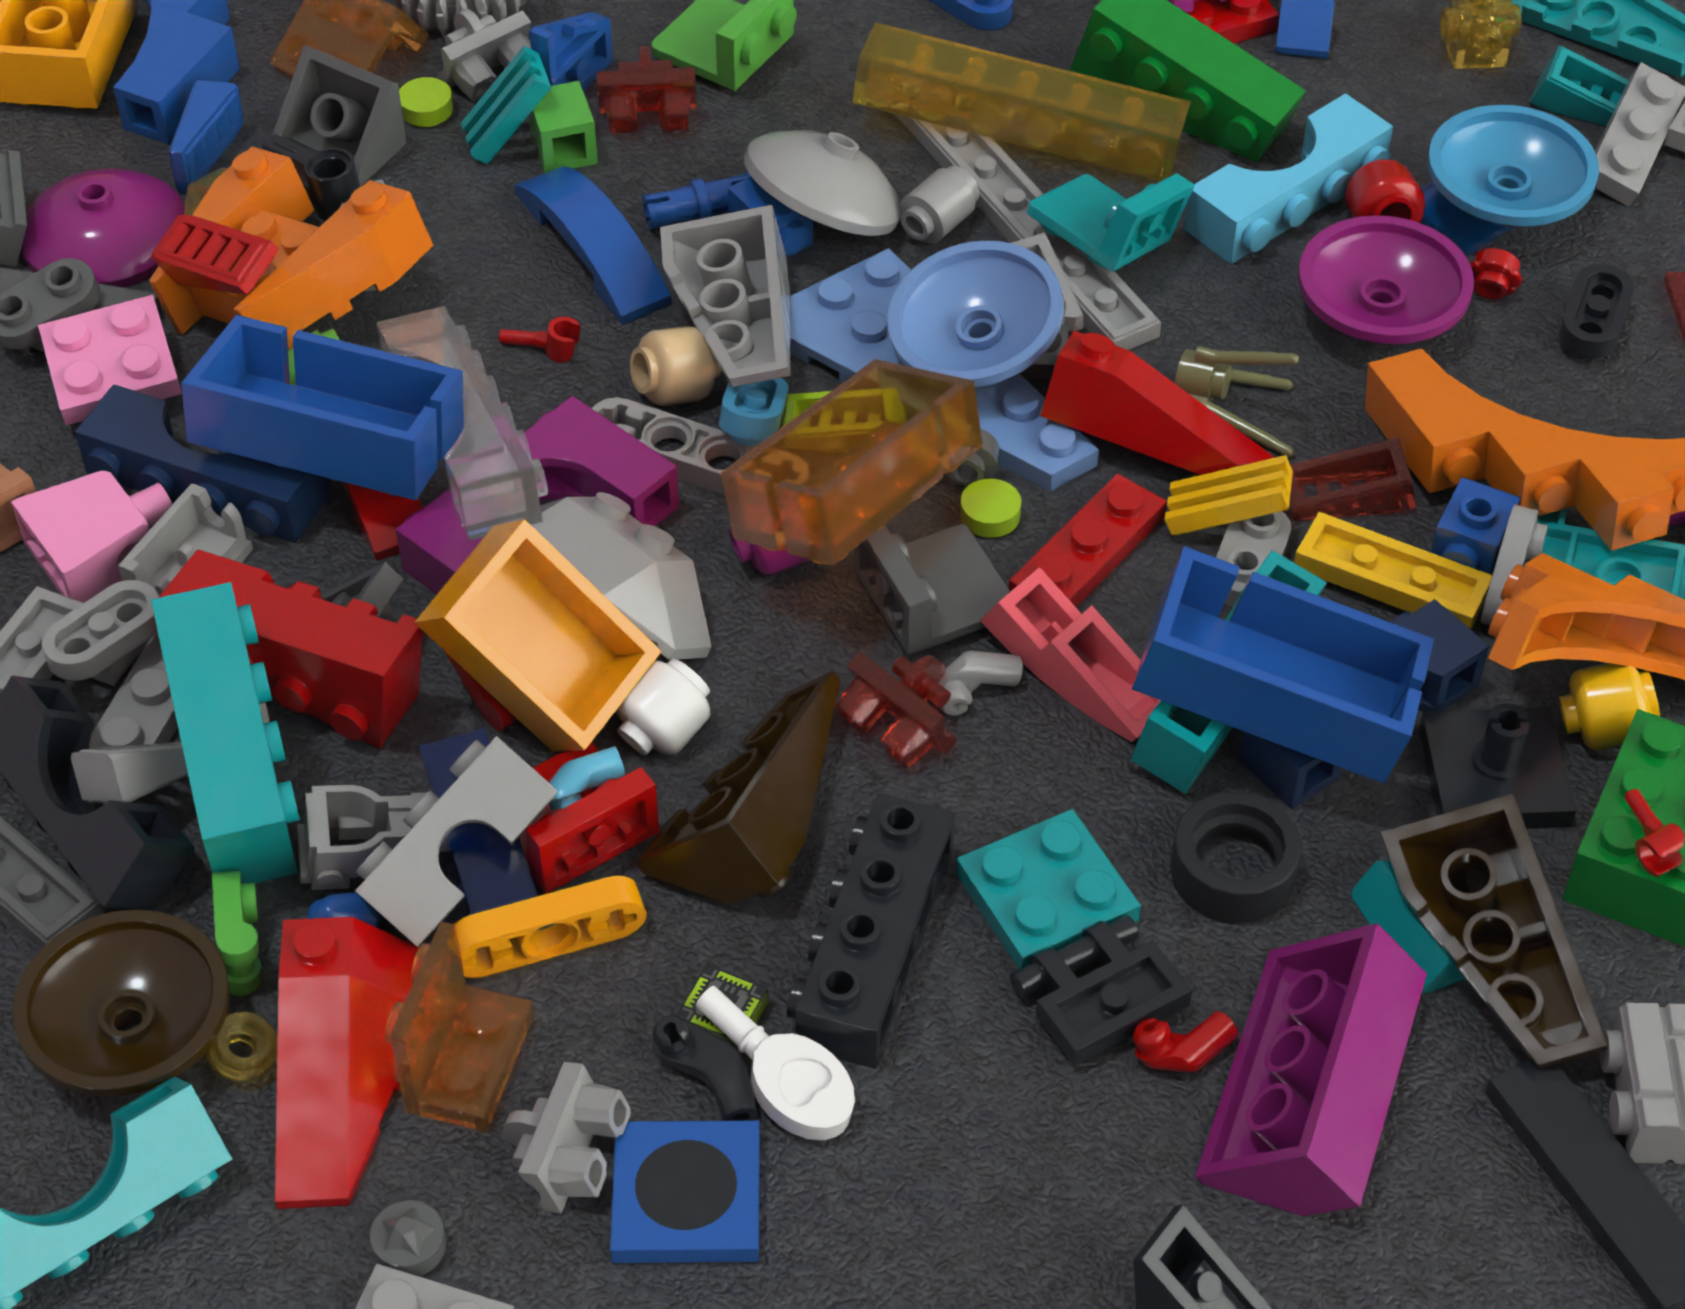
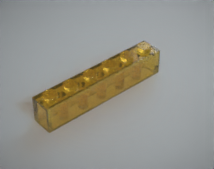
(1020, 102)

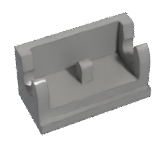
(179, 533)

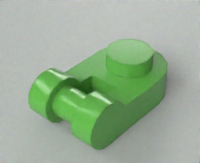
(234, 935)

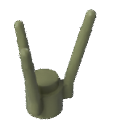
(1208, 374)

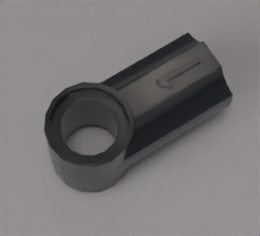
(325, 174)

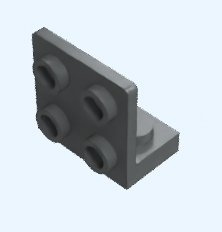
(929, 585)

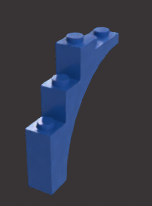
(181, 46)

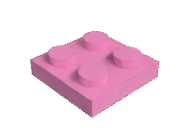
(106, 348)

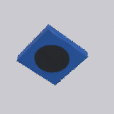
(686, 1192)

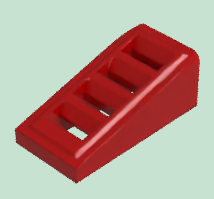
(205, 252)

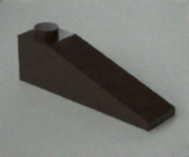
(1492, 913)

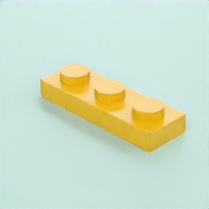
(1390, 569)

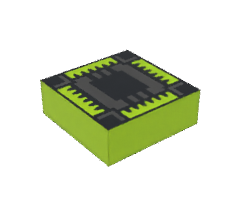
(745, 994)

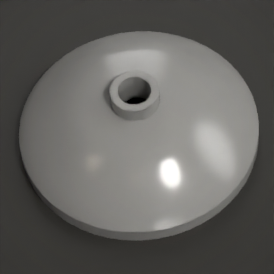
(824, 180)

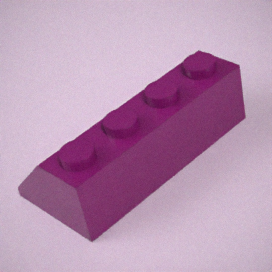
(1314, 1073)

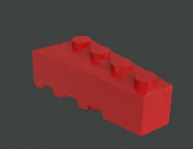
(319, 654)

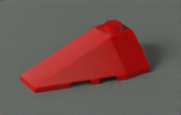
(1137, 407)
(333, 1054)

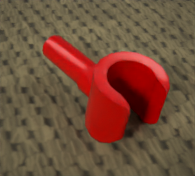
(557, 342)
(1659, 847)

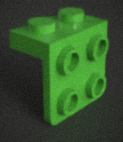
(726, 38)

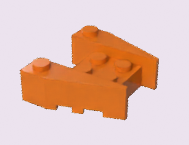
(316, 268)

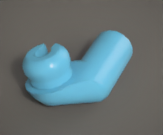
(585, 774)

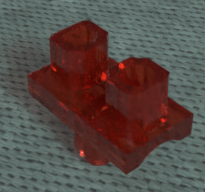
(646, 87)
(917, 723)

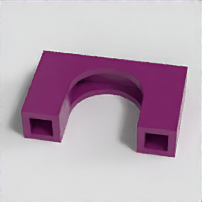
(579, 458)

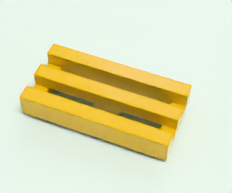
(1229, 495)

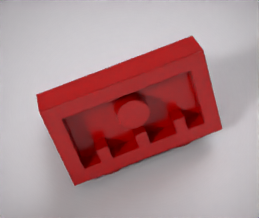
(591, 830)

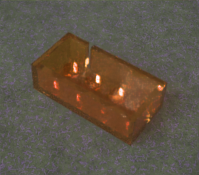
(852, 461)

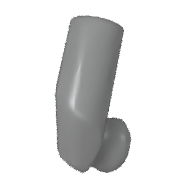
(974, 669)

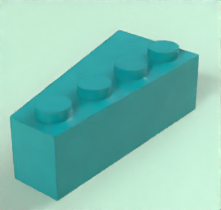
(224, 734)

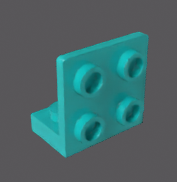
(1107, 224)

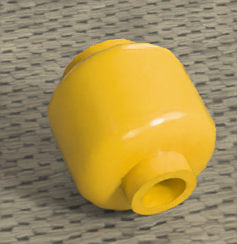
(1605, 703)

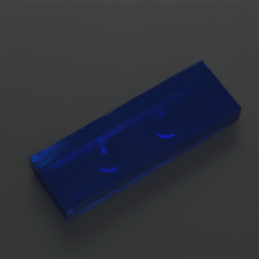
(486, 864)

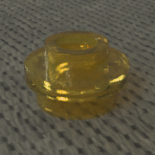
(249, 1029)

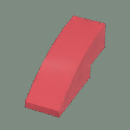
(1072, 653)

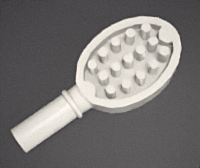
(790, 1074)

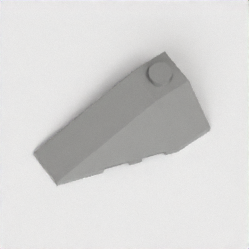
(735, 289)

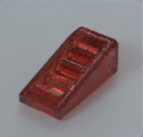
(1365, 463)

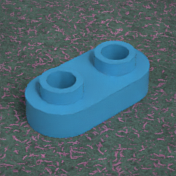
(753, 410)

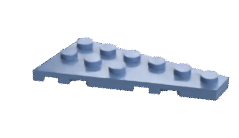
(847, 328)

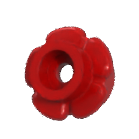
(1495, 273)

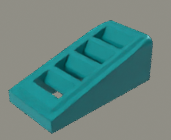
(1577, 88)

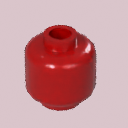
(1385, 190)

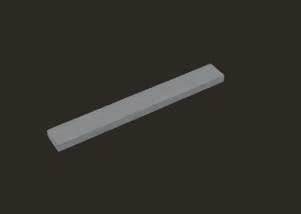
(1004, 195)

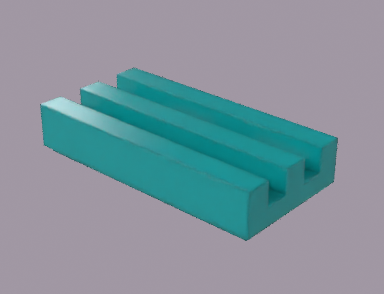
(506, 105)

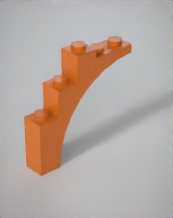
(1451, 432)
(1571, 615)

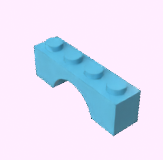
(1246, 208)

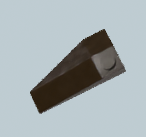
(756, 805)

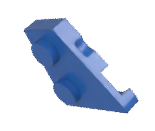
(574, 48)

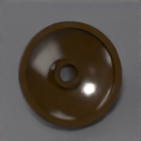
(114, 975)

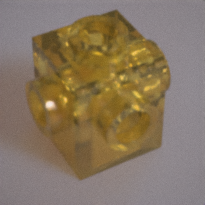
(1479, 32)

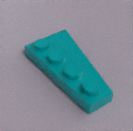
(1627, 28)

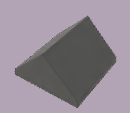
(344, 109)

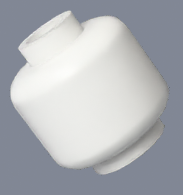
(664, 708)

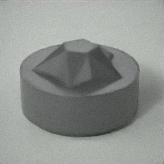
(408, 1237)

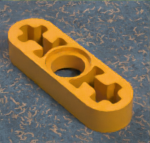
(583, 918)

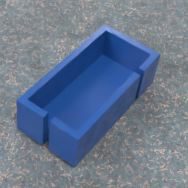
(348, 419)
(1285, 666)

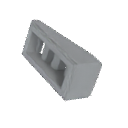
(127, 771)

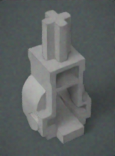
(356, 815)

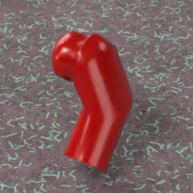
(1183, 1052)

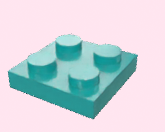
(1045, 886)

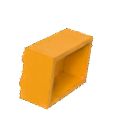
(538, 636)

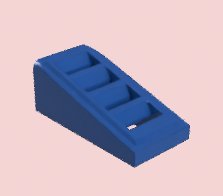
(205, 130)

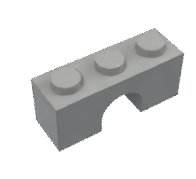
(490, 790)

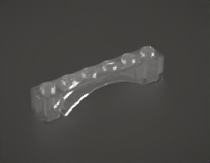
(491, 461)

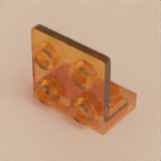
(349, 31)
(453, 1038)

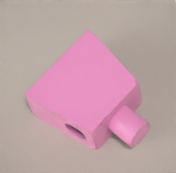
(86, 530)

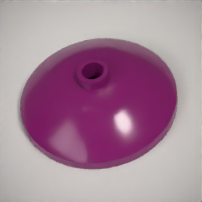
(103, 219)
(1385, 279)

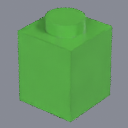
(564, 128)

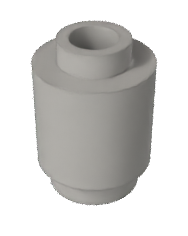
(939, 204)

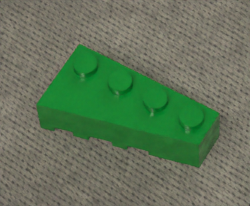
(1169, 52)

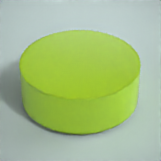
(426, 101)
(990, 508)

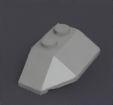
(632, 569)

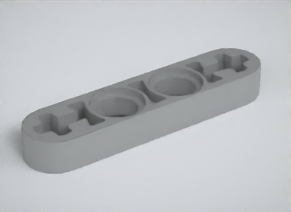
(699, 440)

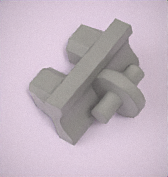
(479, 47)
(557, 1136)

